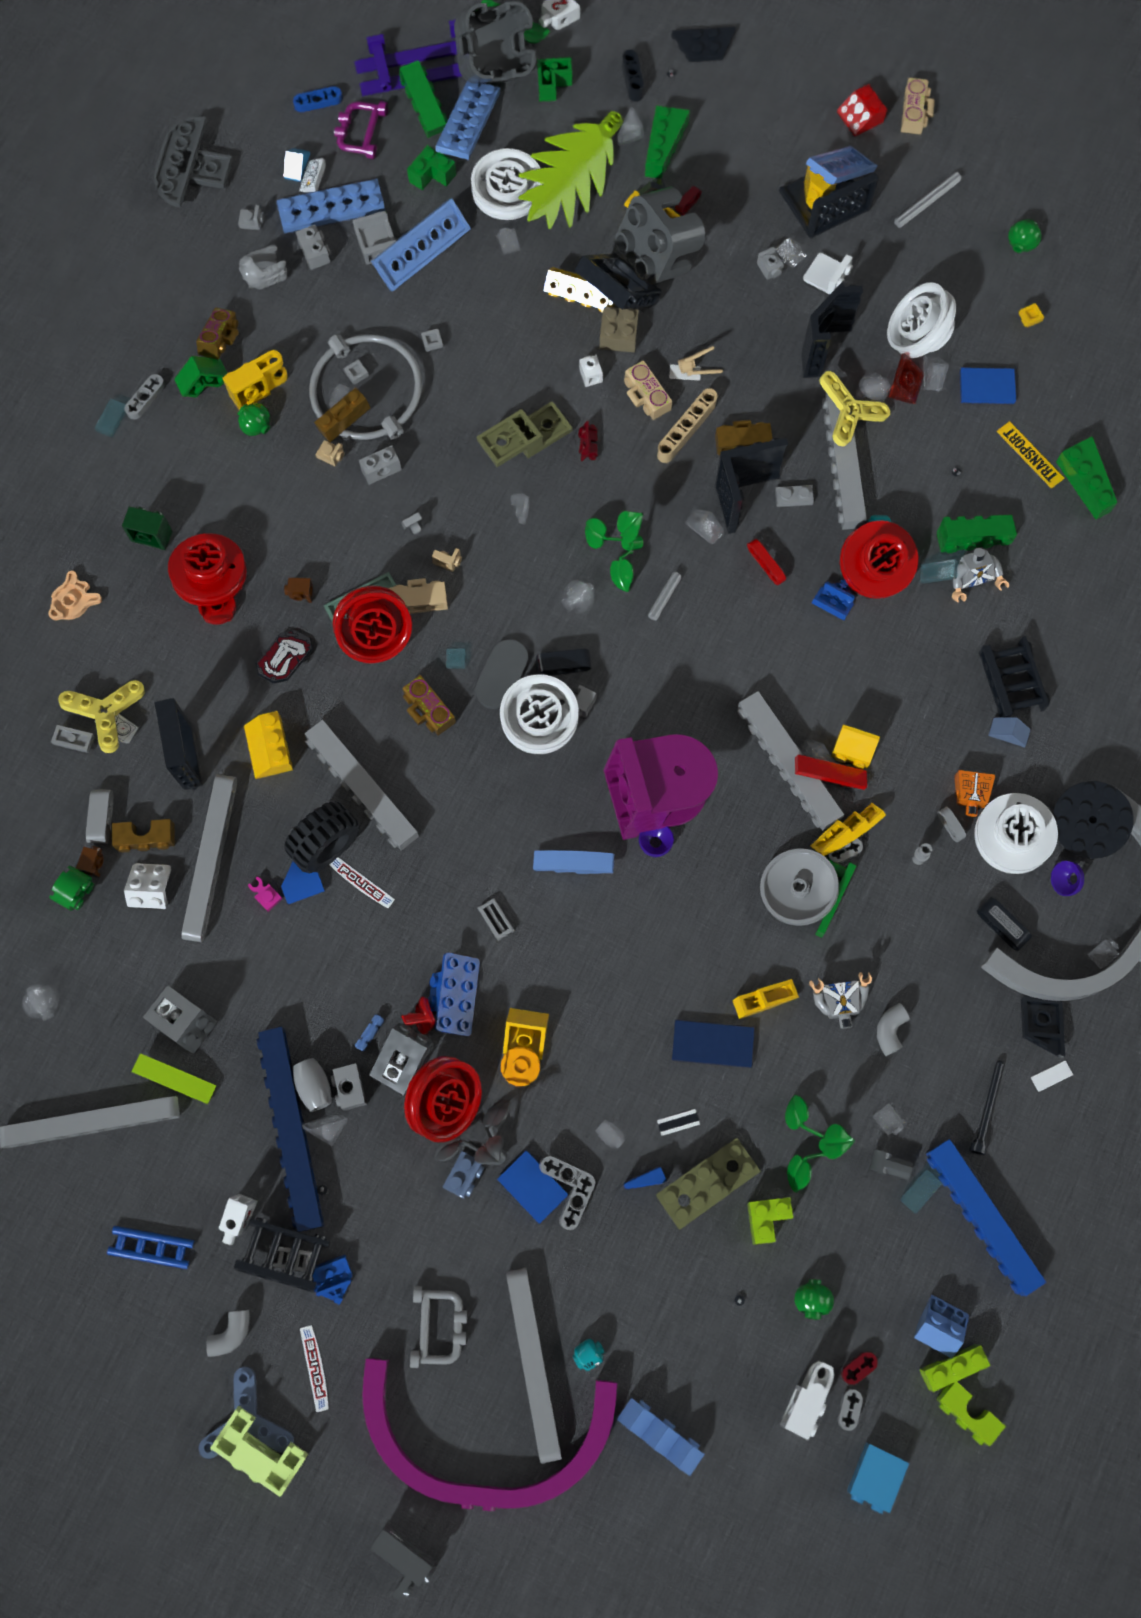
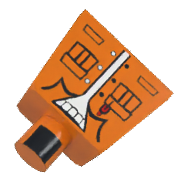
(973, 790)

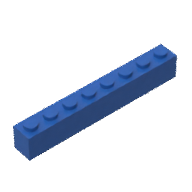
(986, 1218)

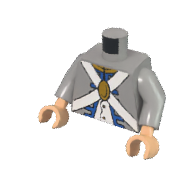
(975, 570)
(842, 999)

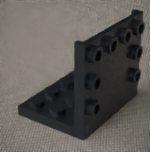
(840, 206)
(742, 468)

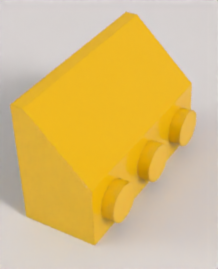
(268, 745)

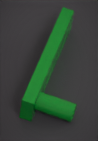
(845, 874)

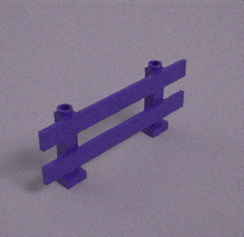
(381, 62)

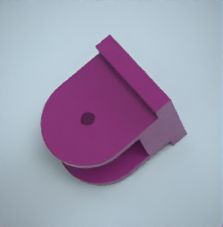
(659, 782)

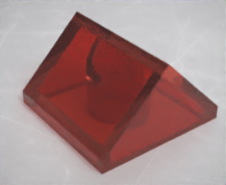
(906, 381)

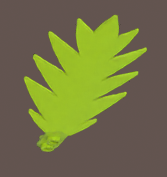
(571, 169)

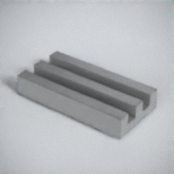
(504, 933)

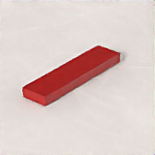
(830, 772)

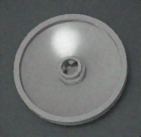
(799, 887)

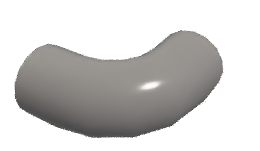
(888, 1027)
(231, 1338)

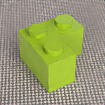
(762, 1217)

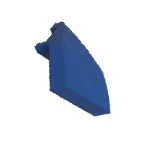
(835, 599)
(300, 885)
(333, 1278)

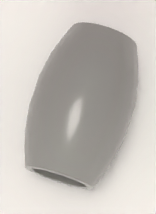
(312, 1084)

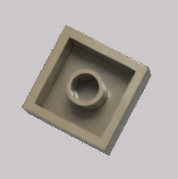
(618, 329)

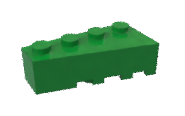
(423, 100)
(665, 135)
(1088, 477)
(975, 533)

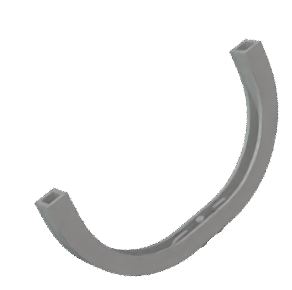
(1041, 987)

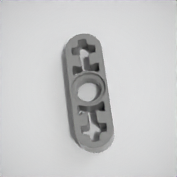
(144, 404)

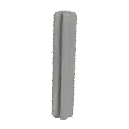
(664, 596)

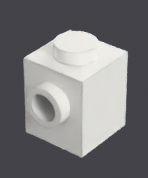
(590, 370)

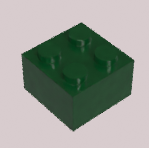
(147, 527)

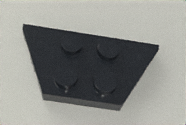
(705, 43)
(1043, 1024)

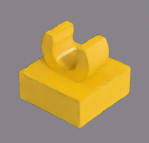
(1031, 315)

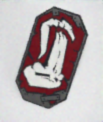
(284, 656)

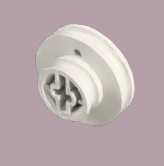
(503, 186)
(922, 321)
(541, 697)
(1000, 842)

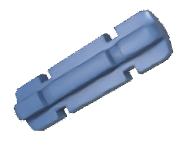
(369, 1032)

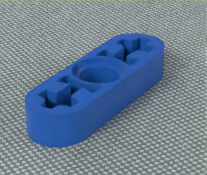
(330, 101)

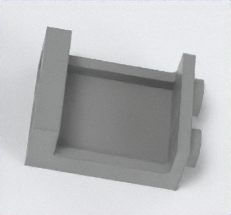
(373, 234)

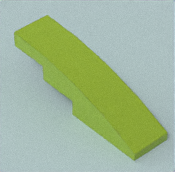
(173, 1078)

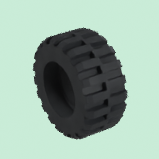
(321, 837)

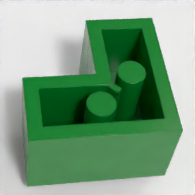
(553, 73)
(431, 166)
(200, 373)

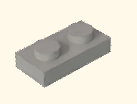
(794, 496)
(72, 739)

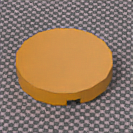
(520, 1066)

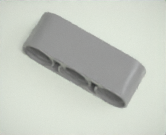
(99, 816)

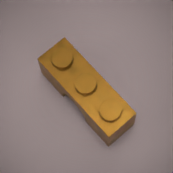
(160, 836)

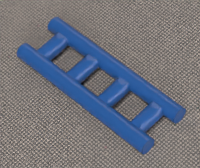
(159, 1257)

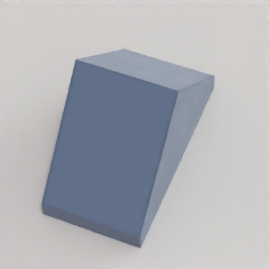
(1010, 730)

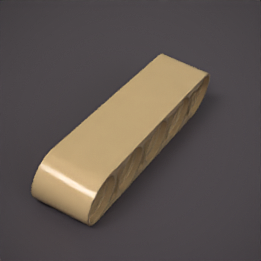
(690, 418)

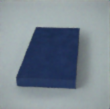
(713, 1044)

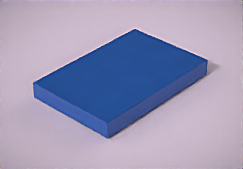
(987, 385)
(532, 1188)

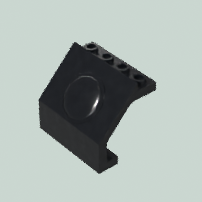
(833, 315)

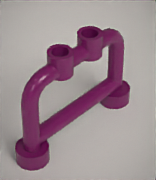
(345, 119)

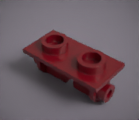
(588, 434)

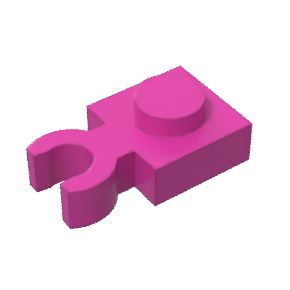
(266, 895)

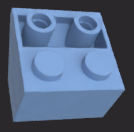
(942, 1326)

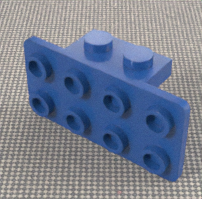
(454, 994)

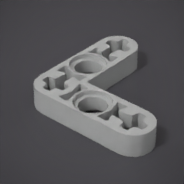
(575, 1182)

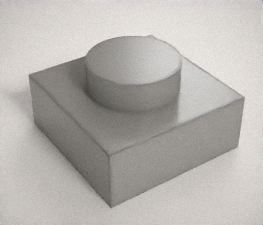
(432, 340)
(356, 372)

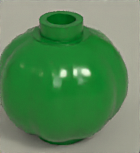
(1024, 235)
(254, 419)
(814, 1299)

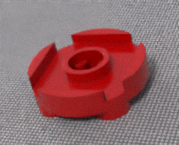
(218, 616)

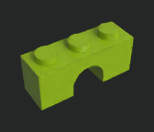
(954, 1369)
(984, 1427)

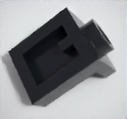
(651, 186)

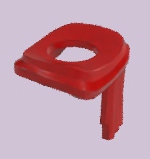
(422, 1017)

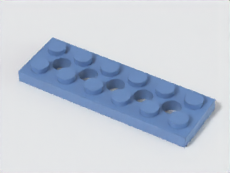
(472, 127)
(841, 165)
(330, 196)
(410, 241)

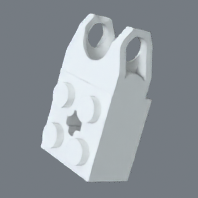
(808, 1402)

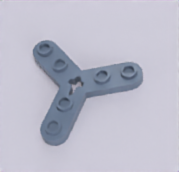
(262, 1429)

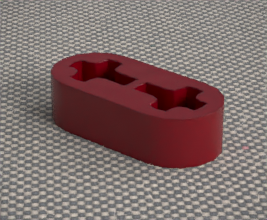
(688, 200)
(863, 1372)

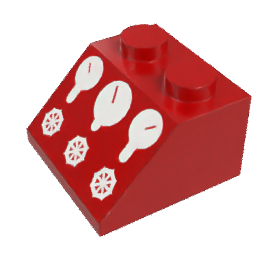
(862, 110)

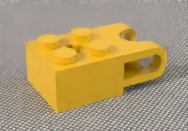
(255, 379)

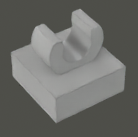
(412, 522)

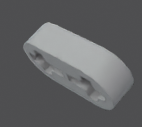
(951, 824)
(846, 855)
(855, 1411)

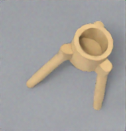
(687, 364)

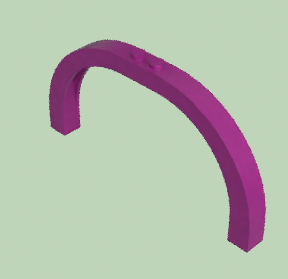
(479, 1495)

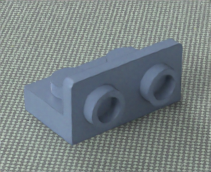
(463, 1175)

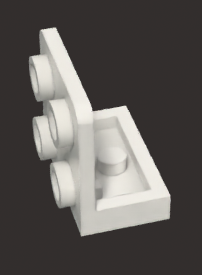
(827, 273)
(147, 886)

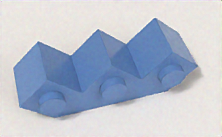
(661, 1436)

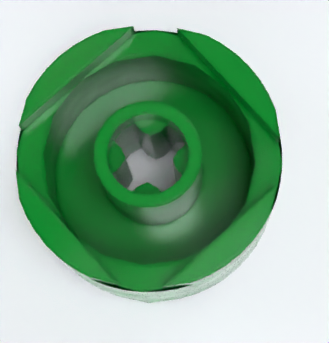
(71, 888)

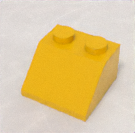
(816, 187)
(855, 747)
(526, 1030)

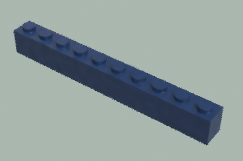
(291, 1135)

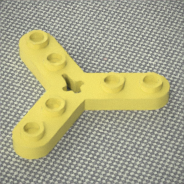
(844, 401)
(92, 707)

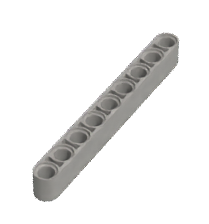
(209, 858)
(89, 1122)
(533, 1366)

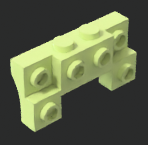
(255, 1457)

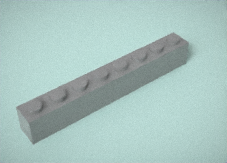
(846, 472)
(782, 753)
(361, 784)

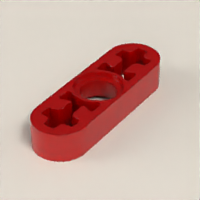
(766, 562)

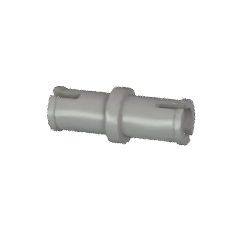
(922, 854)

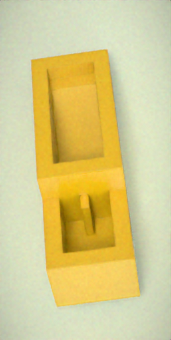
(765, 998)

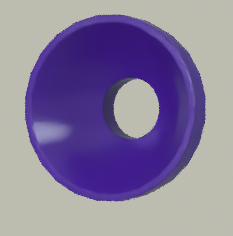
(664, 835)
(1061, 878)

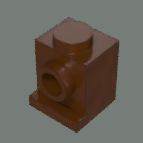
(299, 589)
(90, 861)

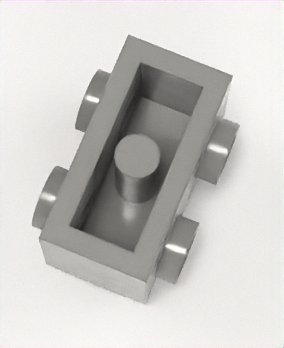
(313, 247)

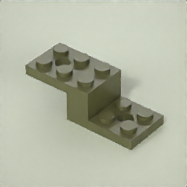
(524, 434)
(707, 1183)

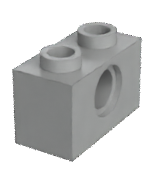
(380, 465)
(345, 1075)

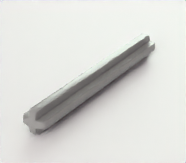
(928, 199)

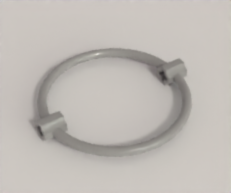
(340, 348)

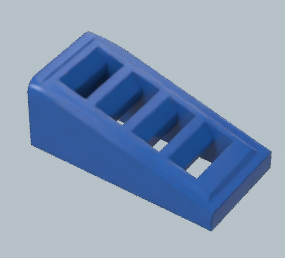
(650, 1178)

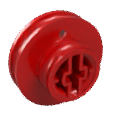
(858, 559)
(202, 569)
(374, 625)
(457, 1103)

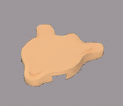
(72, 599)

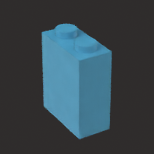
(877, 1478)

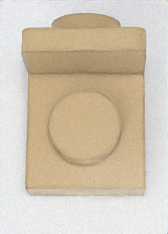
(330, 453)
(445, 561)

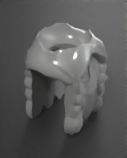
(261, 268)

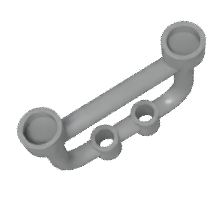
(459, 1337)

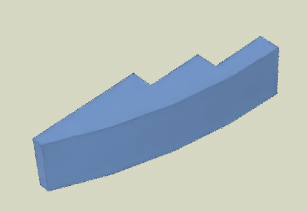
(574, 861)

